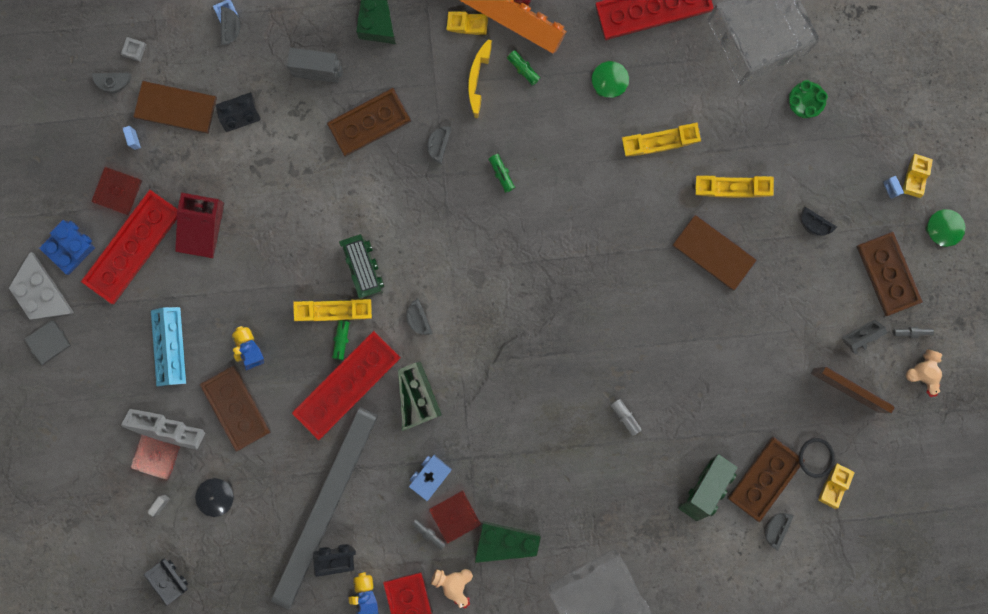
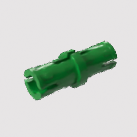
(523, 67)
(506, 183)
(341, 340)

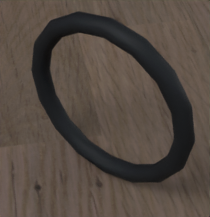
(830, 450)

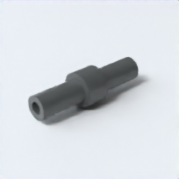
(913, 332)
(428, 534)

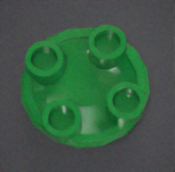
(610, 79)
(807, 99)
(946, 228)

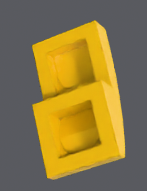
(467, 23)
(916, 175)
(835, 486)

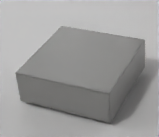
(133, 49)
(158, 505)

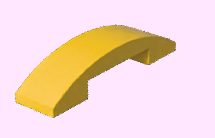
(481, 57)
(662, 140)
(735, 187)
(332, 310)

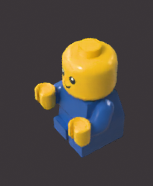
(248, 349)
(365, 598)

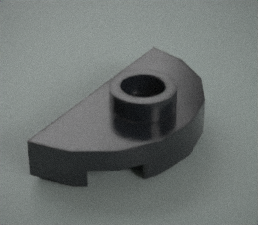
(815, 223)

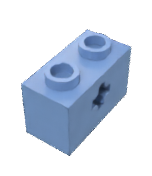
(427, 488)

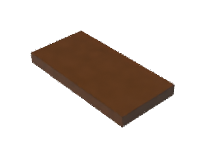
(175, 107)
(368, 122)
(714, 252)
(889, 274)
(852, 390)
(235, 408)
(765, 479)

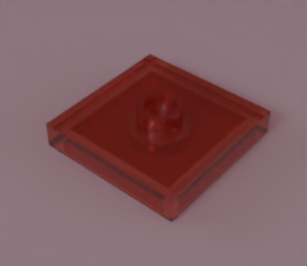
(116, 191)
(155, 457)
(455, 516)

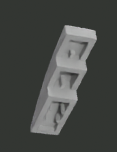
(163, 429)

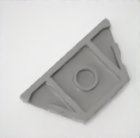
(37, 291)

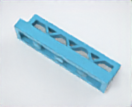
(170, 346)

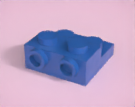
(67, 246)

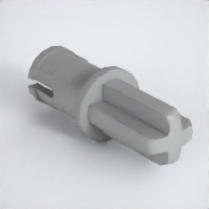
(626, 417)

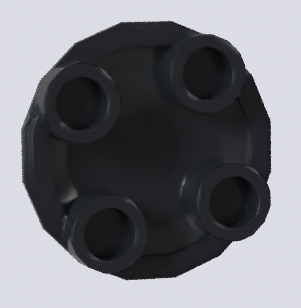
(214, 497)

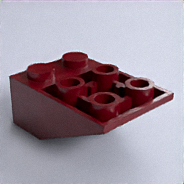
(198, 225)

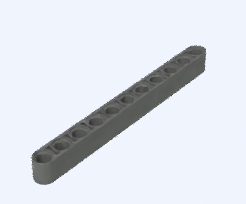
(324, 508)

